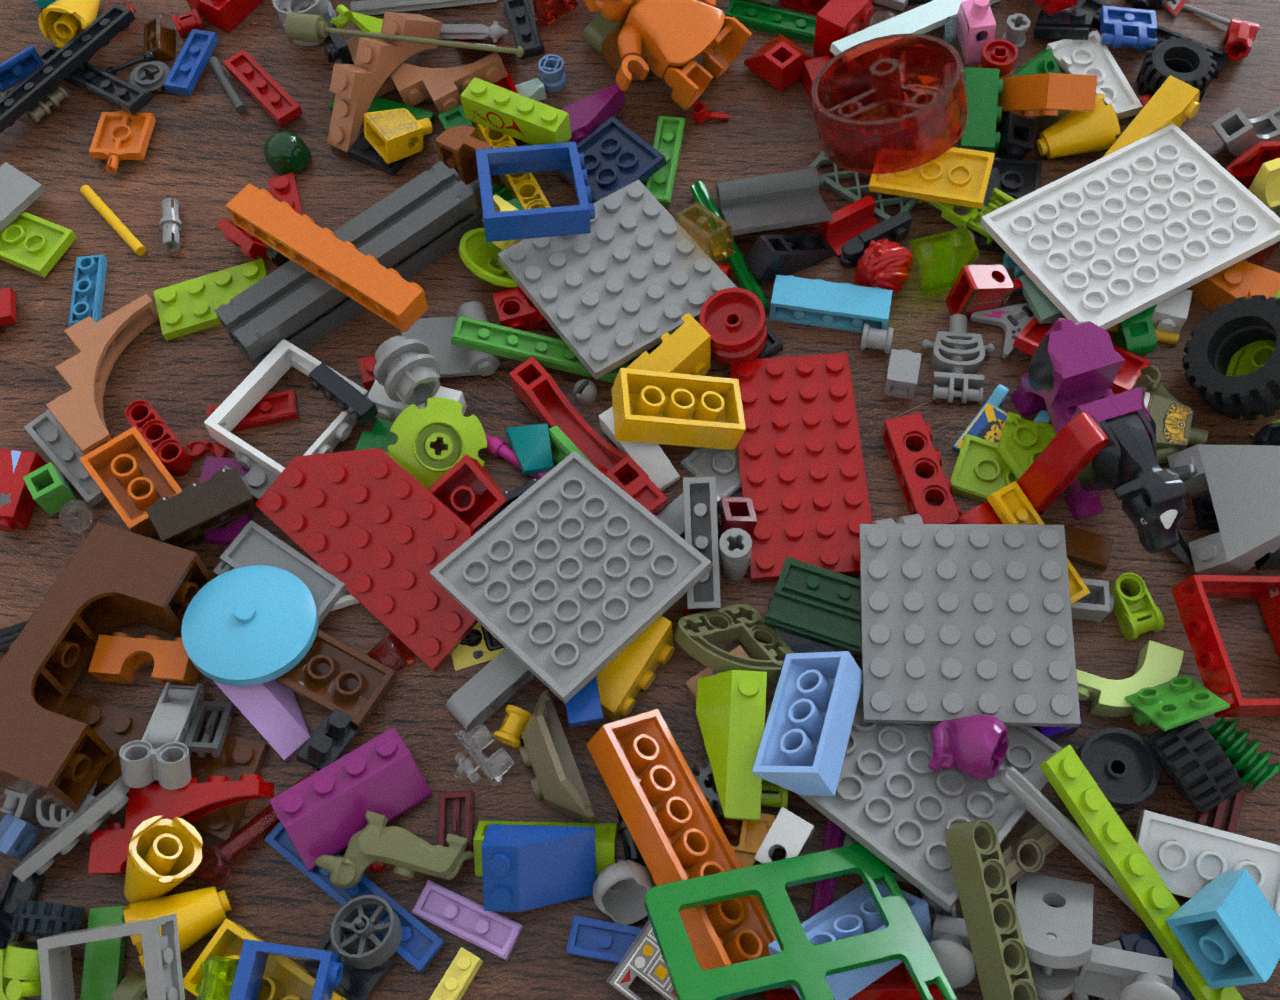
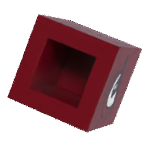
(736, 513)

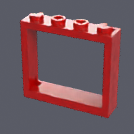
(1207, 642)

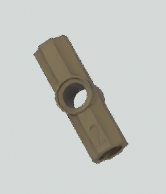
(1034, 842)

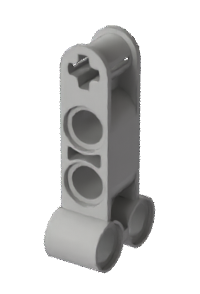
(162, 750)

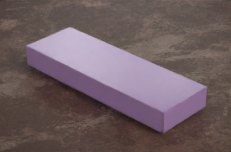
(467, 920)

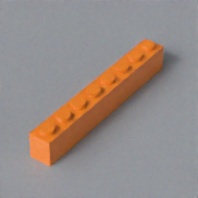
(328, 257)

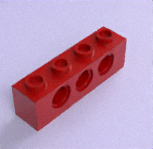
(908, 432)

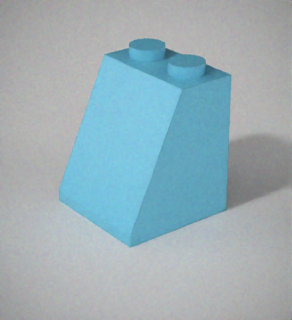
(1229, 931)

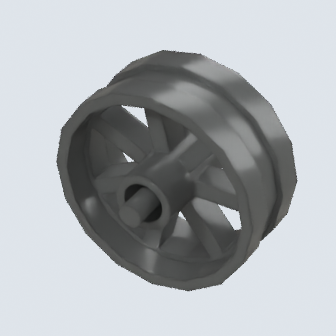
(366, 931)

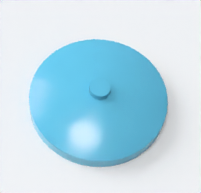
(249, 625)

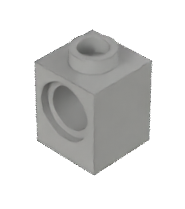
(902, 373)

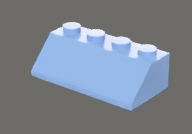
(810, 722)
(855, 916)

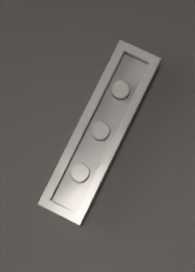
(64, 455)
(66, 836)

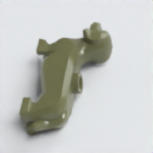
(397, 848)

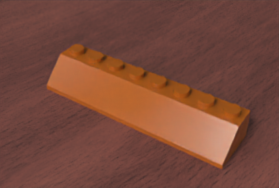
(678, 834)

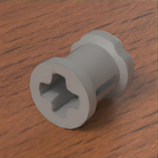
(1016, 27)
(876, 338)

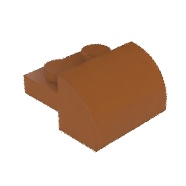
(458, 151)

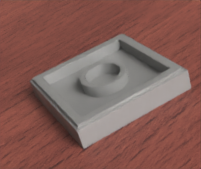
(716, 463)

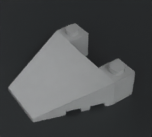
(1245, 502)

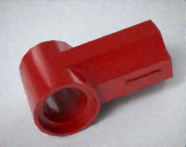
(1239, 38)

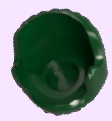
(286, 152)

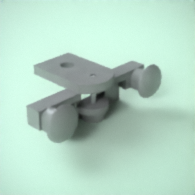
(1059, 947)

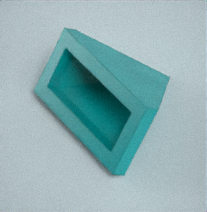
(531, 447)

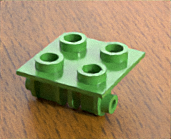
(1174, 703)

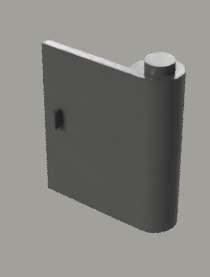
(772, 200)

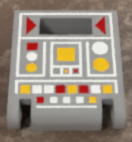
(646, 962)

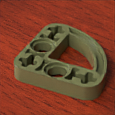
(739, 621)

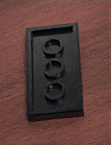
(1015, 179)

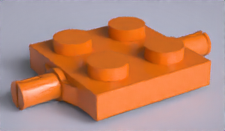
(121, 137)

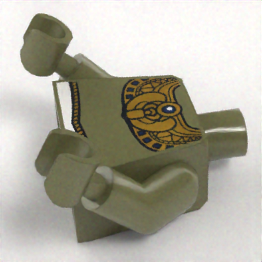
(1170, 415)

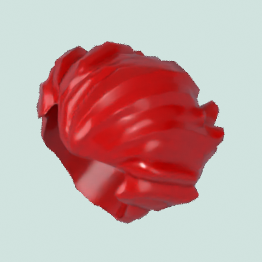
(884, 266)

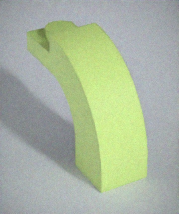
(1155, 666)

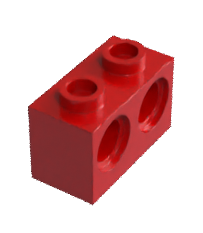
(515, 302)

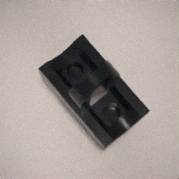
(319, 750)

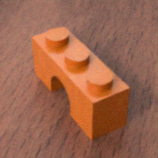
(121, 655)

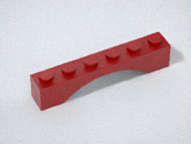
(550, 405)

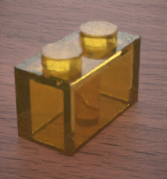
(707, 231)

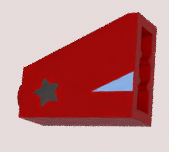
(15, 498)

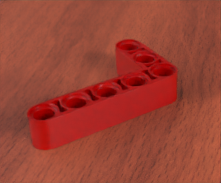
(1053, 469)

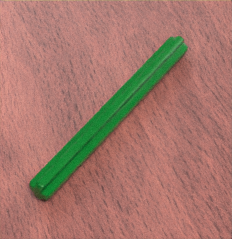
(735, 260)

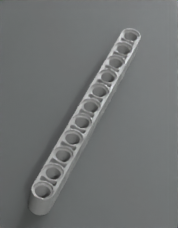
(506, 674)

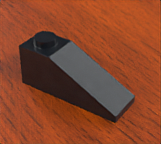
(786, 254)

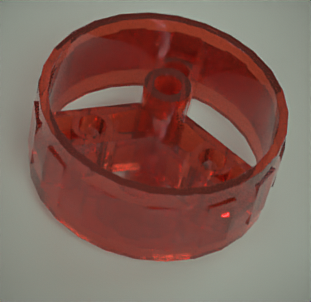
(875, 117)

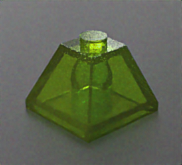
(941, 258)

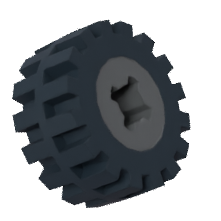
(46, 918)

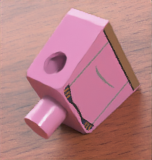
(974, 23)

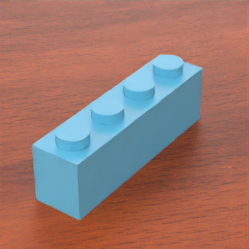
(829, 304)

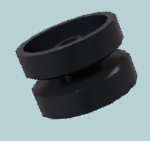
(1121, 766)

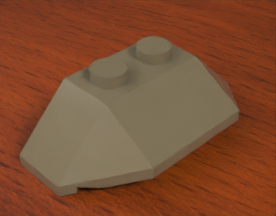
(554, 763)

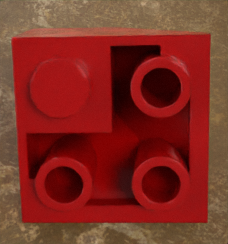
(778, 62)

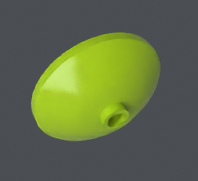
(482, 259)

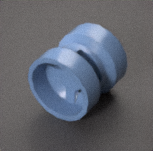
(552, 72)

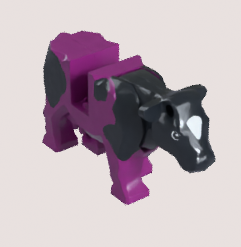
(1074, 376)

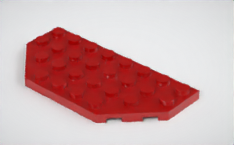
(379, 537)

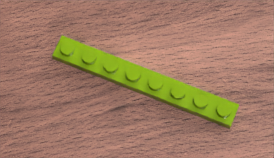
(1126, 863)

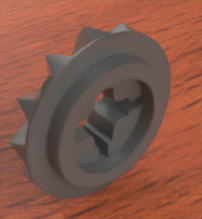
(154, 69)

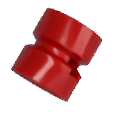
(999, 55)

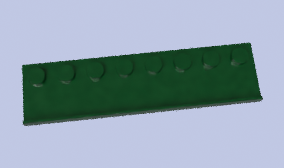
(817, 606)

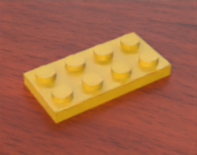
(953, 178)

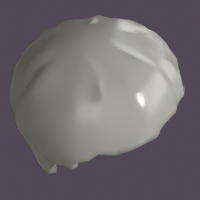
(622, 891)

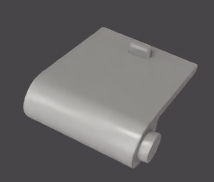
(454, 360)

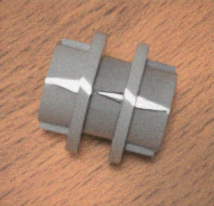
(407, 370)

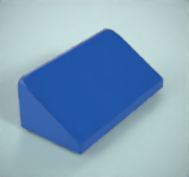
(18, 67)

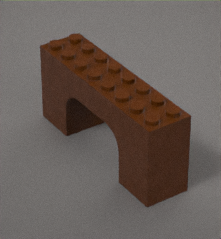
(105, 586)

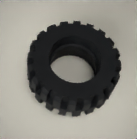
(1217, 342)

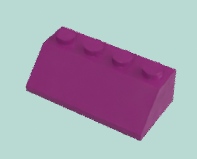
(332, 803)

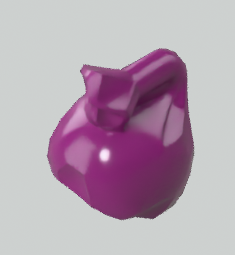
(970, 743)

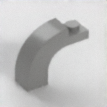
(1240, 132)

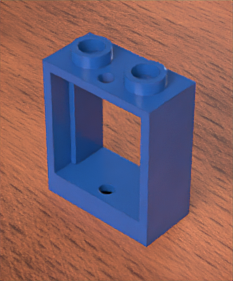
(253, 963)

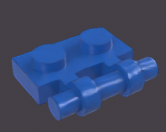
(1127, 21)

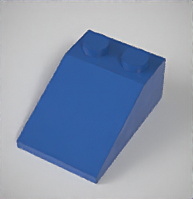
(536, 865)

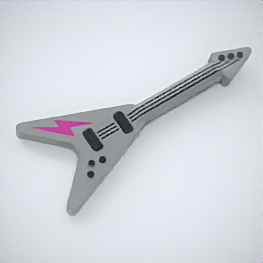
(1010, 318)

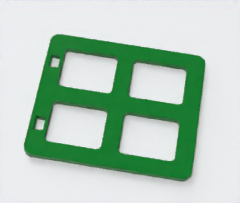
(800, 961)

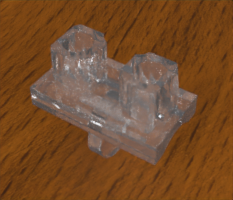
(493, 766)

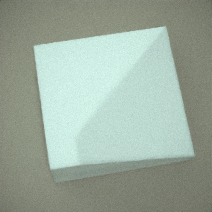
(532, 89)

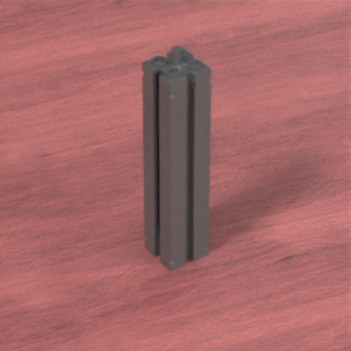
(401, 231)

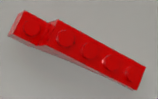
(189, 803)

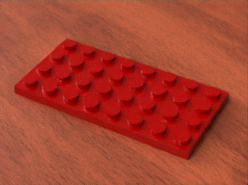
(802, 463)

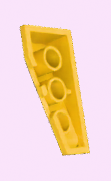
(1170, 104)

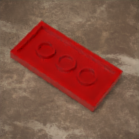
(1127, 376)

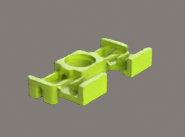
(974, 216)

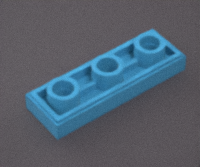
(88, 288)

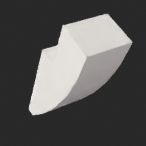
(646, 455)

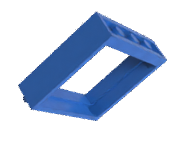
(539, 221)

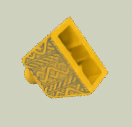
(395, 133)

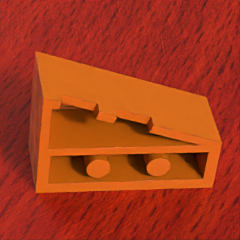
(1236, 282)

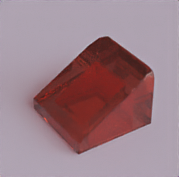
(392, 653)

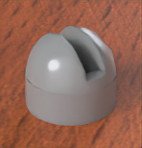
(589, 393)

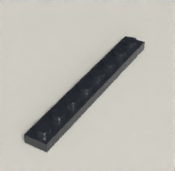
(63, 63)

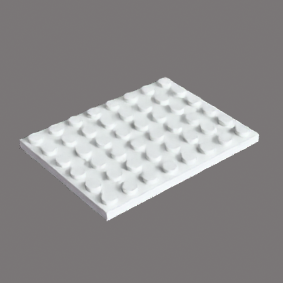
(1132, 228)

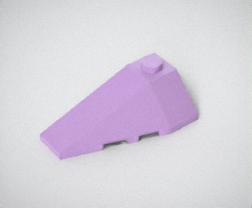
(273, 713)

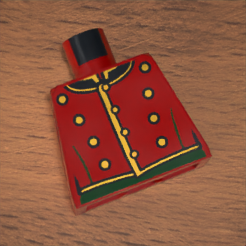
(981, 289)

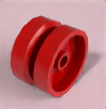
(736, 325)

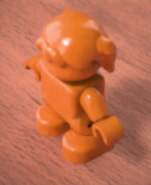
(670, 39)

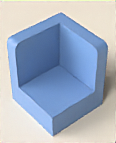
(17, 836)

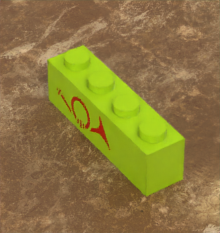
(514, 114)

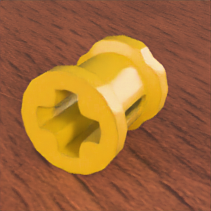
(512, 726)

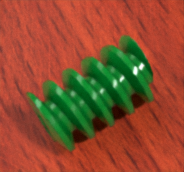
(1243, 753)

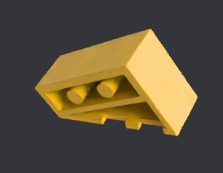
(681, 352)
(634, 669)

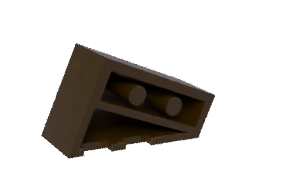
(201, 509)

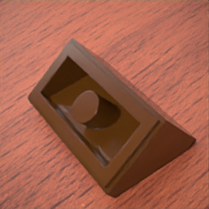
(160, 38)

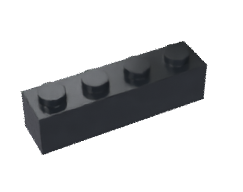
(343, 394)

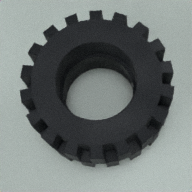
(1177, 58)
(1196, 765)

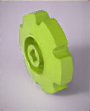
(421, 427)

